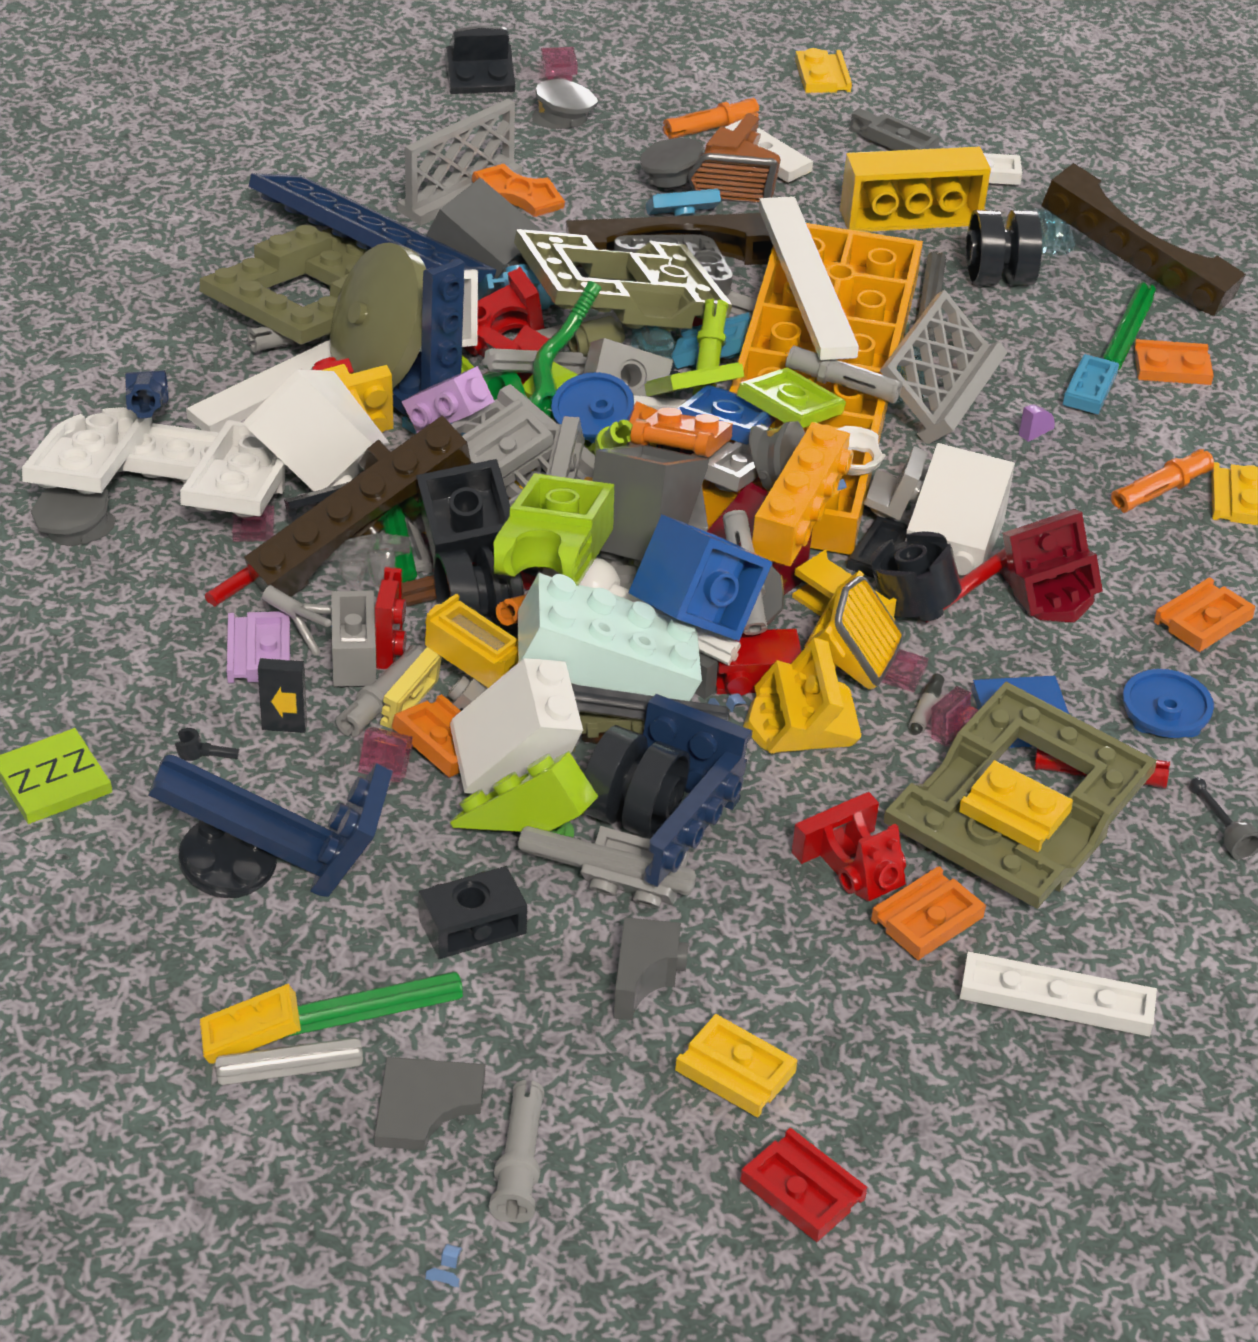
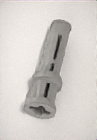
(517, 1168)

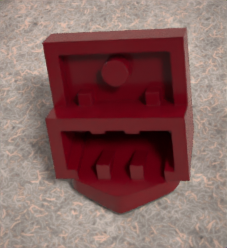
(1052, 567)

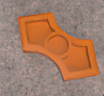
(530, 194)

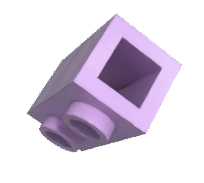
(451, 398)

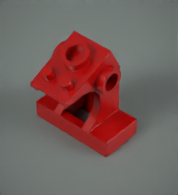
(508, 309)
(878, 858)

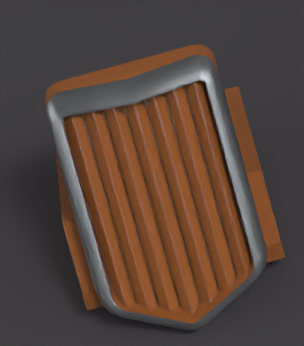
(737, 164)

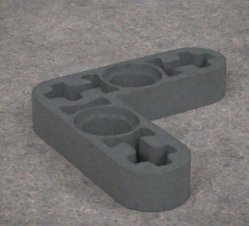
(700, 246)

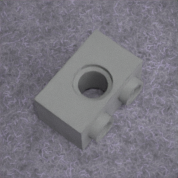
(643, 366)
(353, 638)

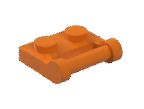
(673, 429)

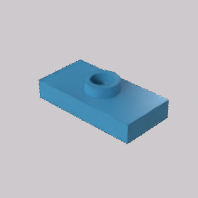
(683, 202)
(1091, 384)

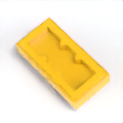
(250, 1023)

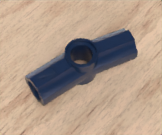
(146, 392)

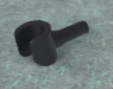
(191, 747)

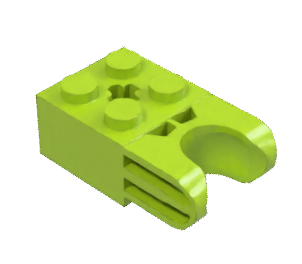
(555, 526)

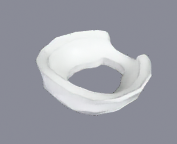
(864, 441)

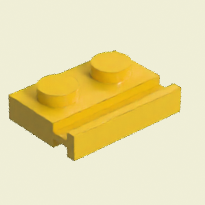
(822, 71)
(1235, 493)
(1016, 806)
(736, 1065)

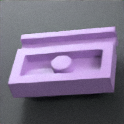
(255, 638)

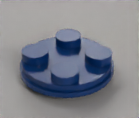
(595, 399)
(1167, 703)

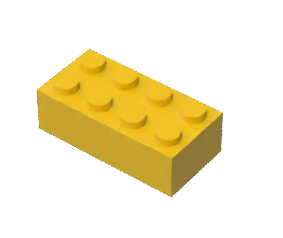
(913, 188)

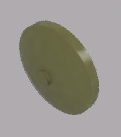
(380, 311)

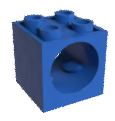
(700, 578)

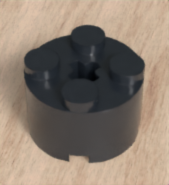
(917, 574)

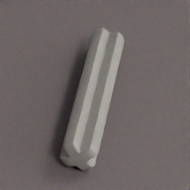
(288, 1061)

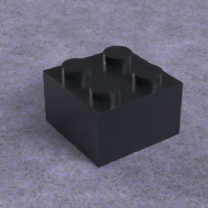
(463, 506)

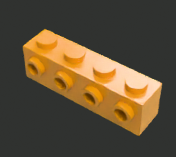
(801, 493)

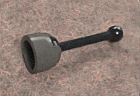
(1239, 836)

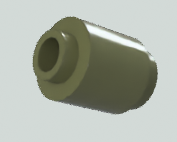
(594, 330)

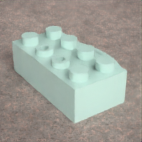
(608, 639)

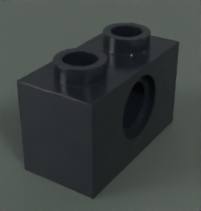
(472, 912)

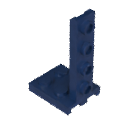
(440, 332)
(713, 782)
(273, 828)

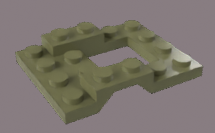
(281, 259)
(659, 288)
(932, 813)

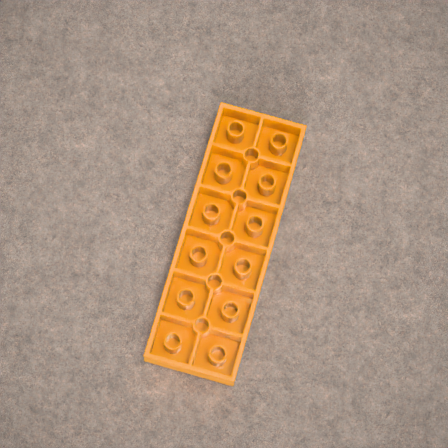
(876, 289)

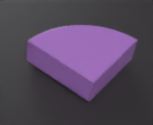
(1035, 422)

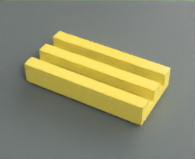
(411, 686)

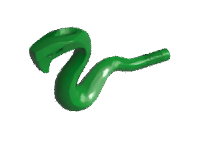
(542, 366)

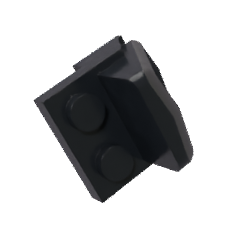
(480, 60)

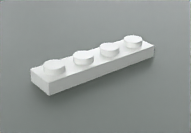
(1059, 994)

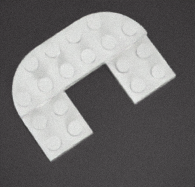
(219, 469)

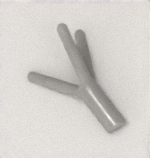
(296, 610)

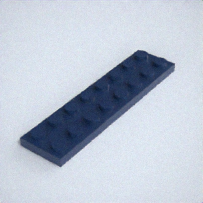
(355, 220)

